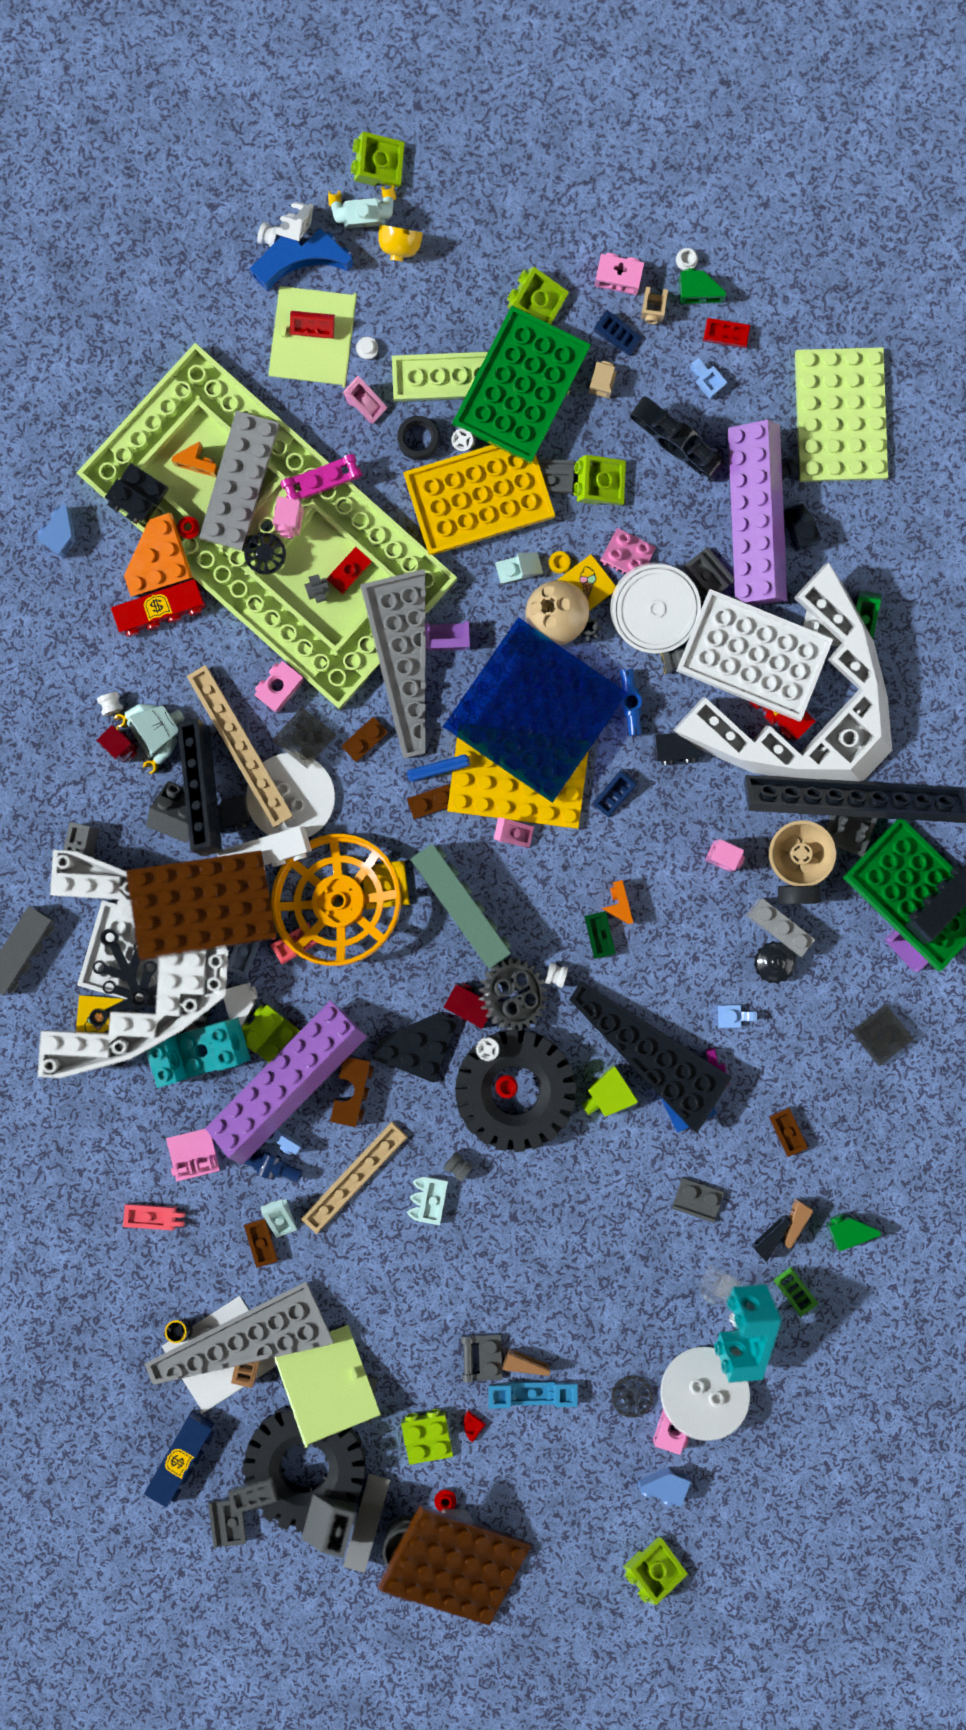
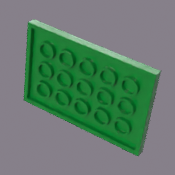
(521, 384)
(895, 880)

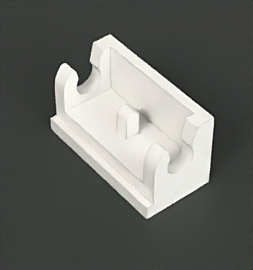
(295, 225)

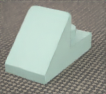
(519, 567)
(279, 1217)

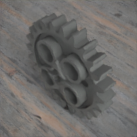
(520, 1014)

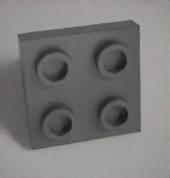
(851, 833)

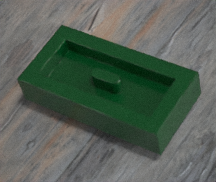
(599, 935)

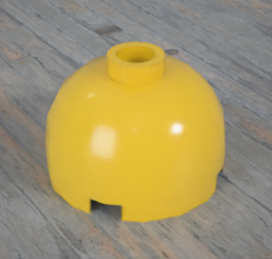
(399, 242)

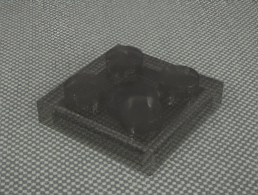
(304, 737)
(881, 1035)

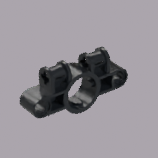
(677, 438)

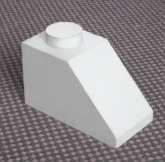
(240, 1001)

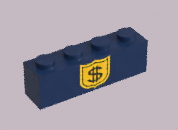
(179, 1458)

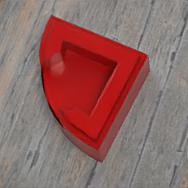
(472, 1425)

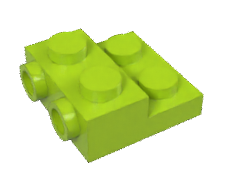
(377, 160)
(537, 295)
(600, 480)
(268, 1032)
(426, 1436)
(654, 1571)

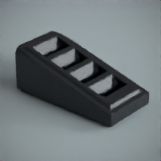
(770, 1238)

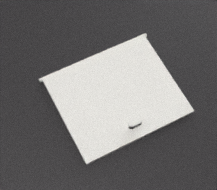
(216, 1386)

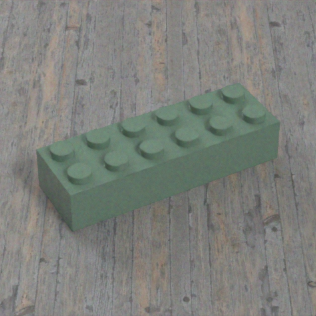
(460, 906)

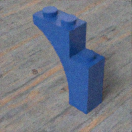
(290, 255)

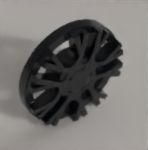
(265, 553)

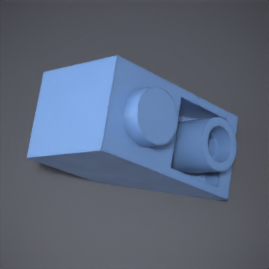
(59, 532)
(666, 1485)

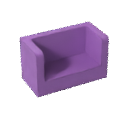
(447, 637)
(905, 951)

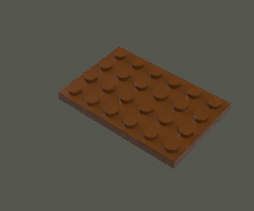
(200, 905)
(454, 1565)

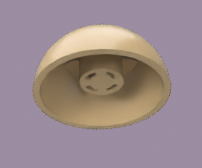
(567, 615)
(815, 853)

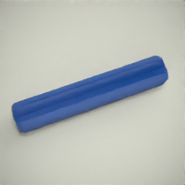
(438, 768)

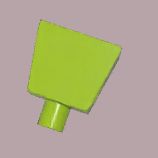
(609, 1094)

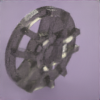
(632, 1396)

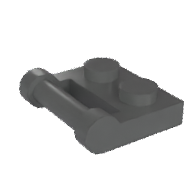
(489, 1357)

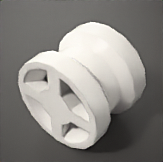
(267, 234)
(459, 440)
(110, 703)
(556, 975)
(489, 1052)

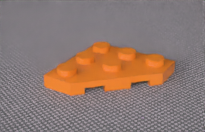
(157, 558)

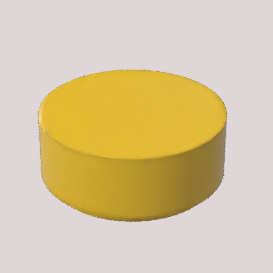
(559, 562)

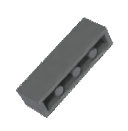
(22, 946)

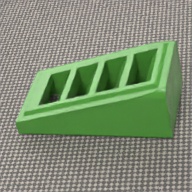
(807, 1307)

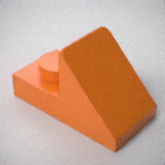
(190, 460)
(622, 909)

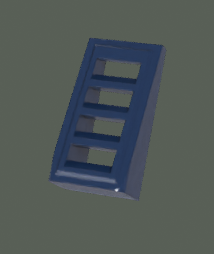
(613, 339)
(627, 778)

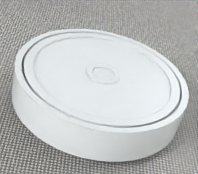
(655, 607)

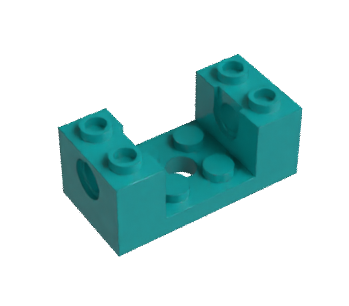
(180, 1056)
(748, 1350)

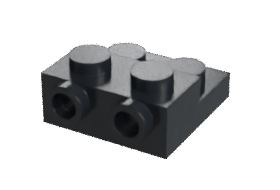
(136, 494)

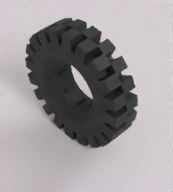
(536, 1124)
(264, 1460)

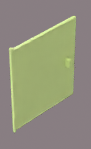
(306, 356)
(327, 1387)

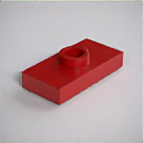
(312, 324)
(726, 333)
(349, 570)

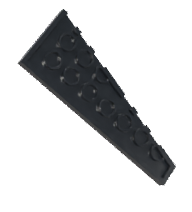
(673, 1071)

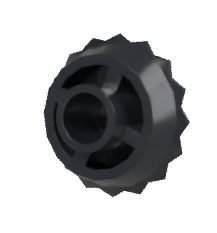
(775, 962)

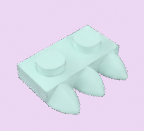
(430, 1200)

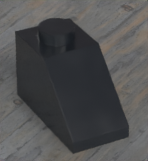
(801, 527)

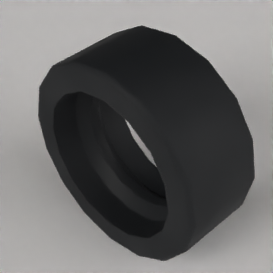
(418, 421)
(799, 894)

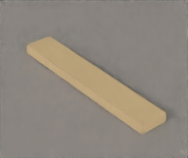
(354, 1177)

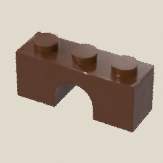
(349, 1111)

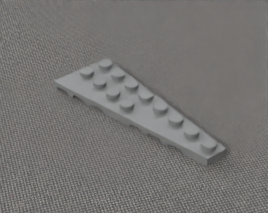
(398, 631)
(268, 1331)

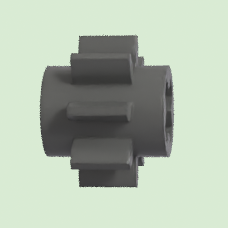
(317, 588)
(587, 634)

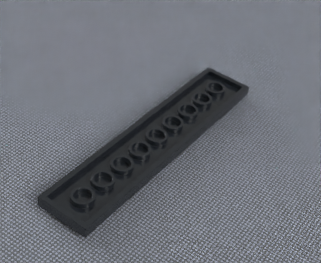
(855, 799)

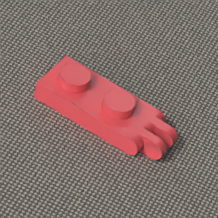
(152, 1217)

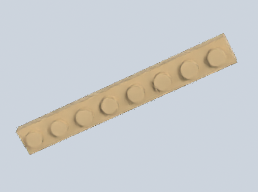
(240, 746)

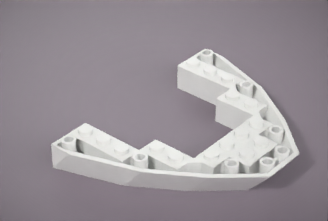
(850, 742)
(185, 990)

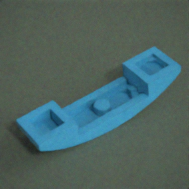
(532, 1393)

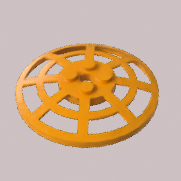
(324, 896)

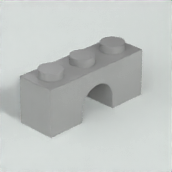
(780, 927)

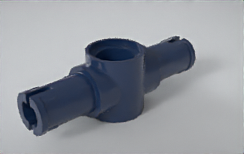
(272, 1167)

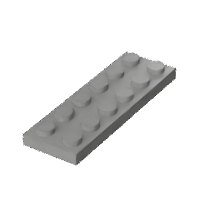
(239, 481)

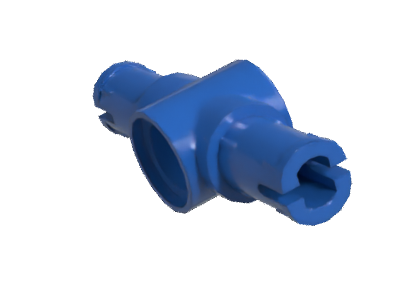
(632, 714)

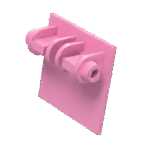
(626, 552)
(192, 1154)

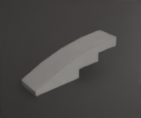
(366, 1523)

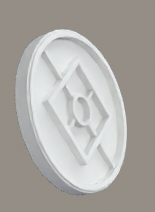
(305, 791)
(701, 1398)

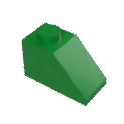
(699, 288)
(868, 609)
(849, 1231)

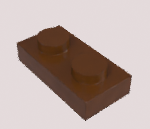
(364, 739)
(429, 801)
(787, 1132)
(261, 1242)

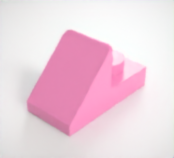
(364, 399)
(513, 832)

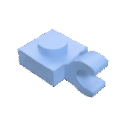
(709, 380)
(731, 1016)
(287, 1143)

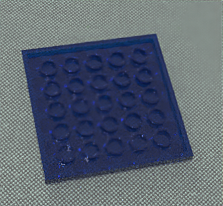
(535, 710)

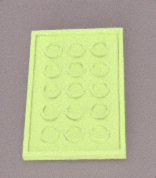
(841, 414)

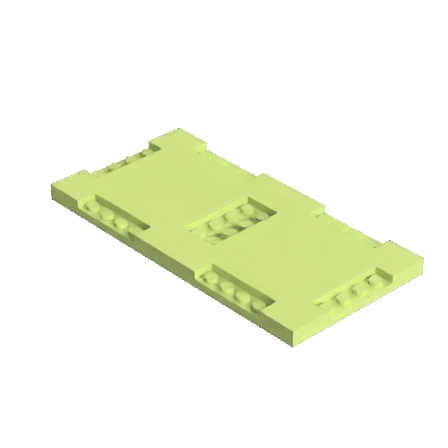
(324, 640)

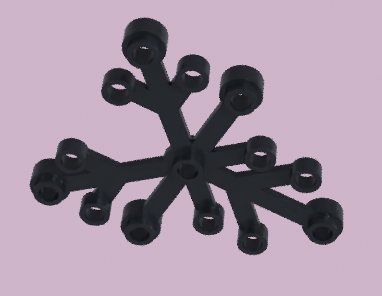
(127, 973)

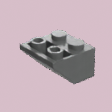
(169, 813)
(329, 1524)

